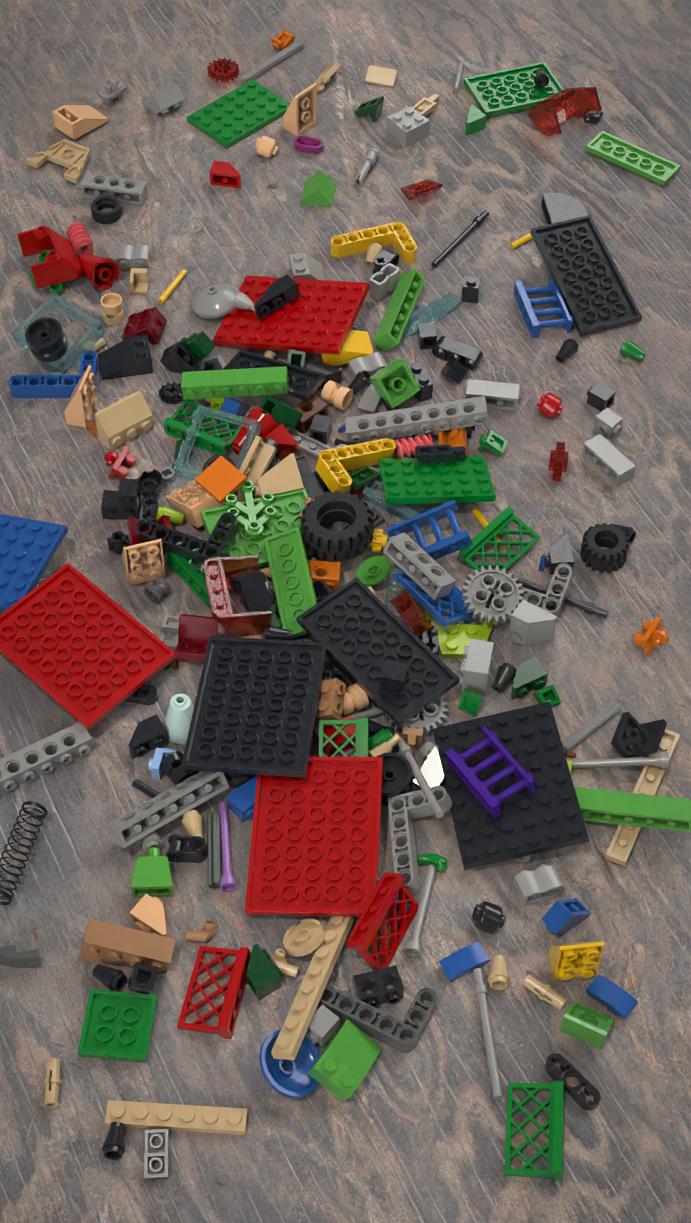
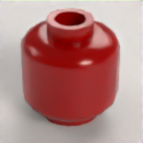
(549, 405)

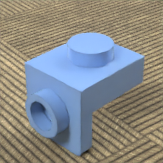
(155, 762)

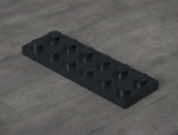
(302, 381)

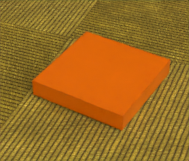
(221, 479)

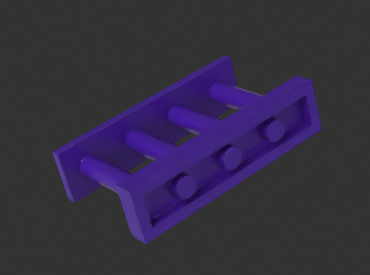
(481, 789)

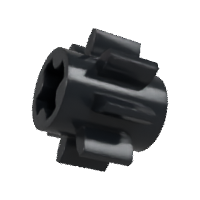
(118, 541)

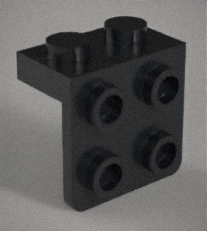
(637, 739)

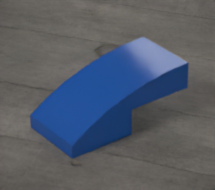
(464, 961)
(613, 996)

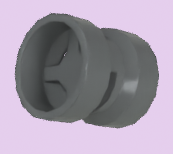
(157, 590)

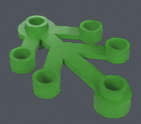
(252, 526)

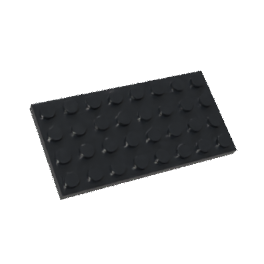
(585, 275)
(364, 634)

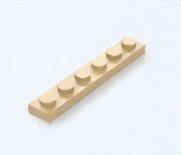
(177, 1117)

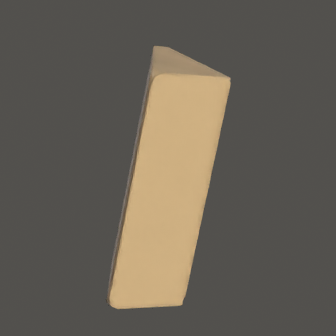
(381, 76)

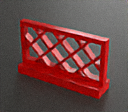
(375, 916)
(232, 998)

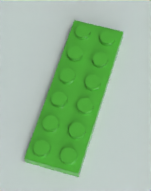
(633, 158)
(290, 577)

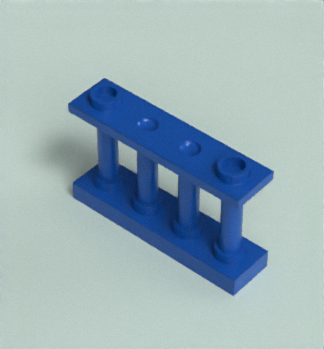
(530, 315)
(443, 546)

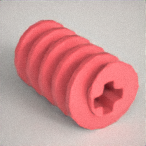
(79, 238)
(407, 448)

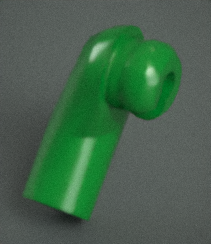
(433, 858)

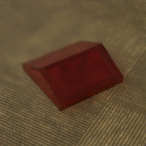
(421, 189)

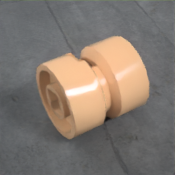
(112, 308)
(336, 394)
(354, 699)

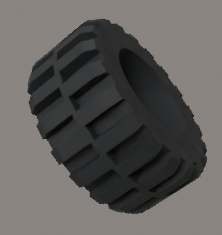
(337, 508)

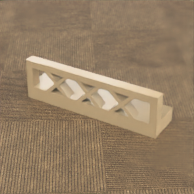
(256, 463)

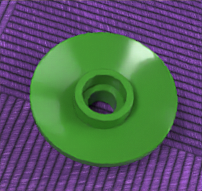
(373, 570)

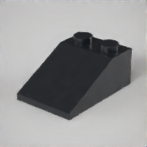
(126, 359)

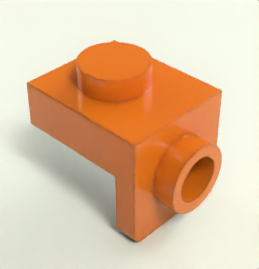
(283, 40)

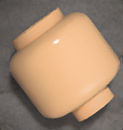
(266, 146)

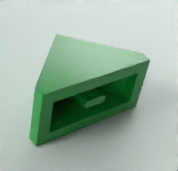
(476, 120)

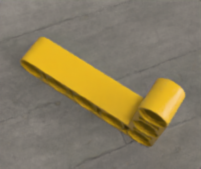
(385, 235)
(335, 462)

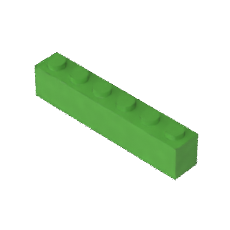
(399, 310)
(235, 382)
(635, 809)

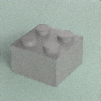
(407, 126)
(476, 666)

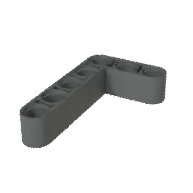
(379, 1018)

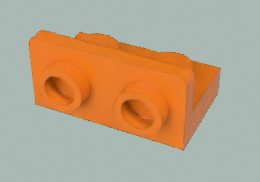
(456, 438)

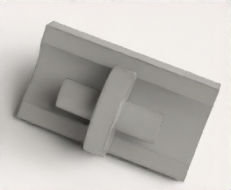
(111, 91)

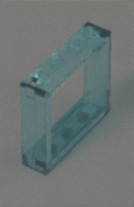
(83, 344)
(192, 431)

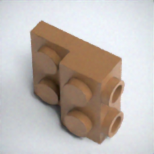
(330, 700)

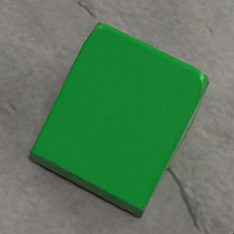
(547, 694)

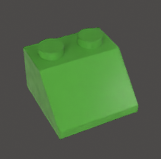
(395, 383)

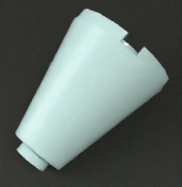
(179, 719)

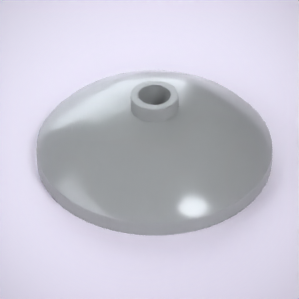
(215, 300)

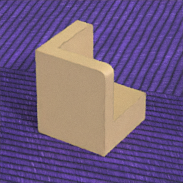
(139, 281)

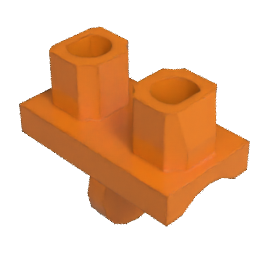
(654, 635)

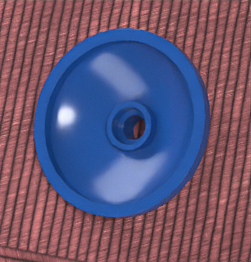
(295, 1080)

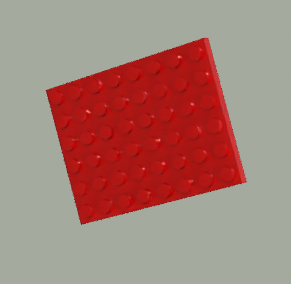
(309, 324)
(80, 645)
(316, 839)

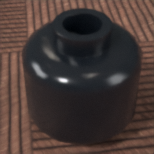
(488, 916)

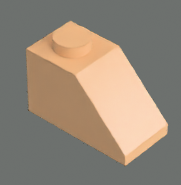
(149, 915)

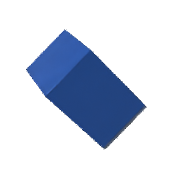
(235, 407)

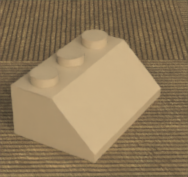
(123, 420)

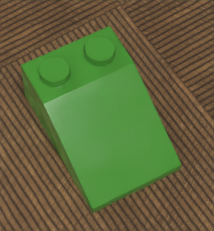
(345, 1061)

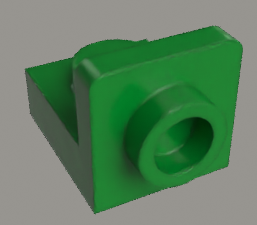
(492, 442)

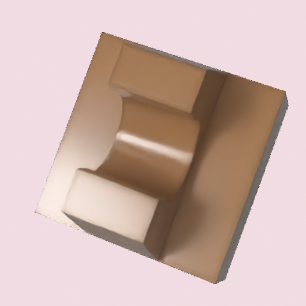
(412, 737)

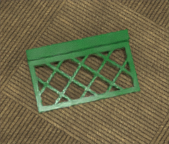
(207, 442)
(489, 533)
(189, 574)
(361, 736)
(556, 1130)

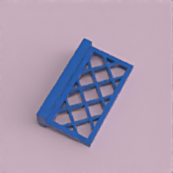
(452, 602)

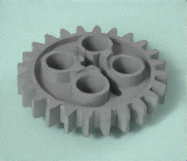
(475, 587)
(428, 720)

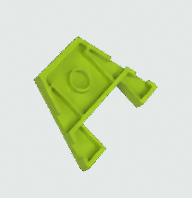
(457, 636)

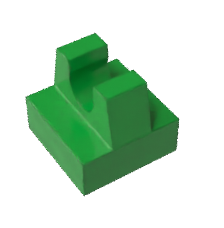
(470, 701)

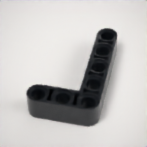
(190, 542)

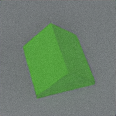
(318, 190)
(586, 1024)

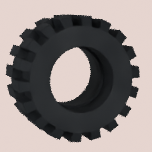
(601, 558)

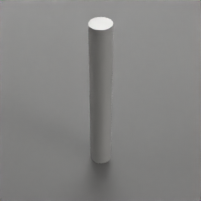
(458, 78)

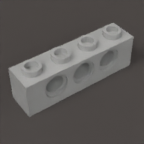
(123, 189)
(419, 566)

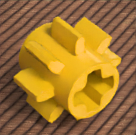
(379, 540)

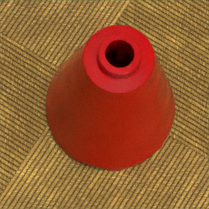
(99, 270)
(266, 421)

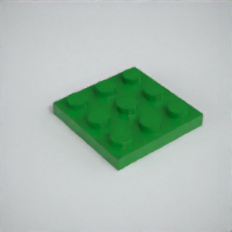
(118, 1025)

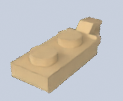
(324, 78)
(427, 105)

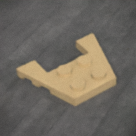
(65, 154)

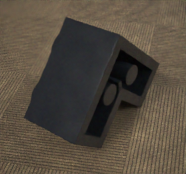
(124, 502)
(252, 589)

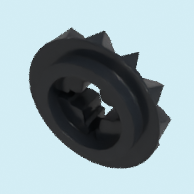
(165, 395)

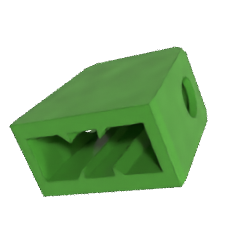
(152, 876)

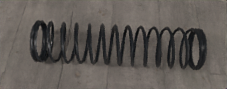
(35, 816)

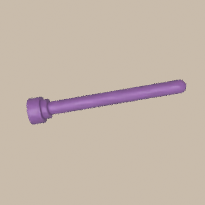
(227, 882)

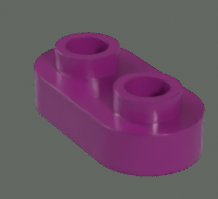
(308, 144)

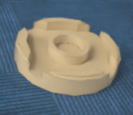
(304, 937)

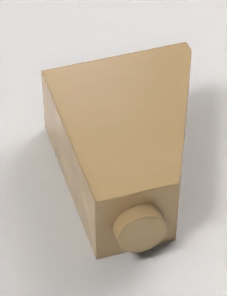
(280, 479)

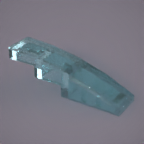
(433, 312)

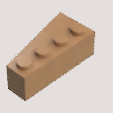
(125, 946)

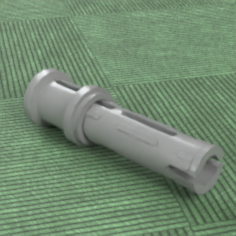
(367, 163)

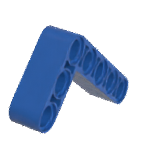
(52, 385)

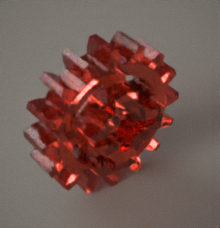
(223, 70)
(558, 461)

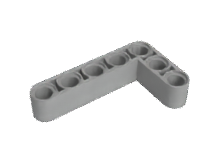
(550, 598)
(410, 810)

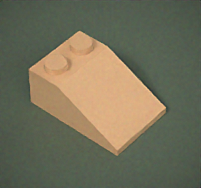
(301, 111)

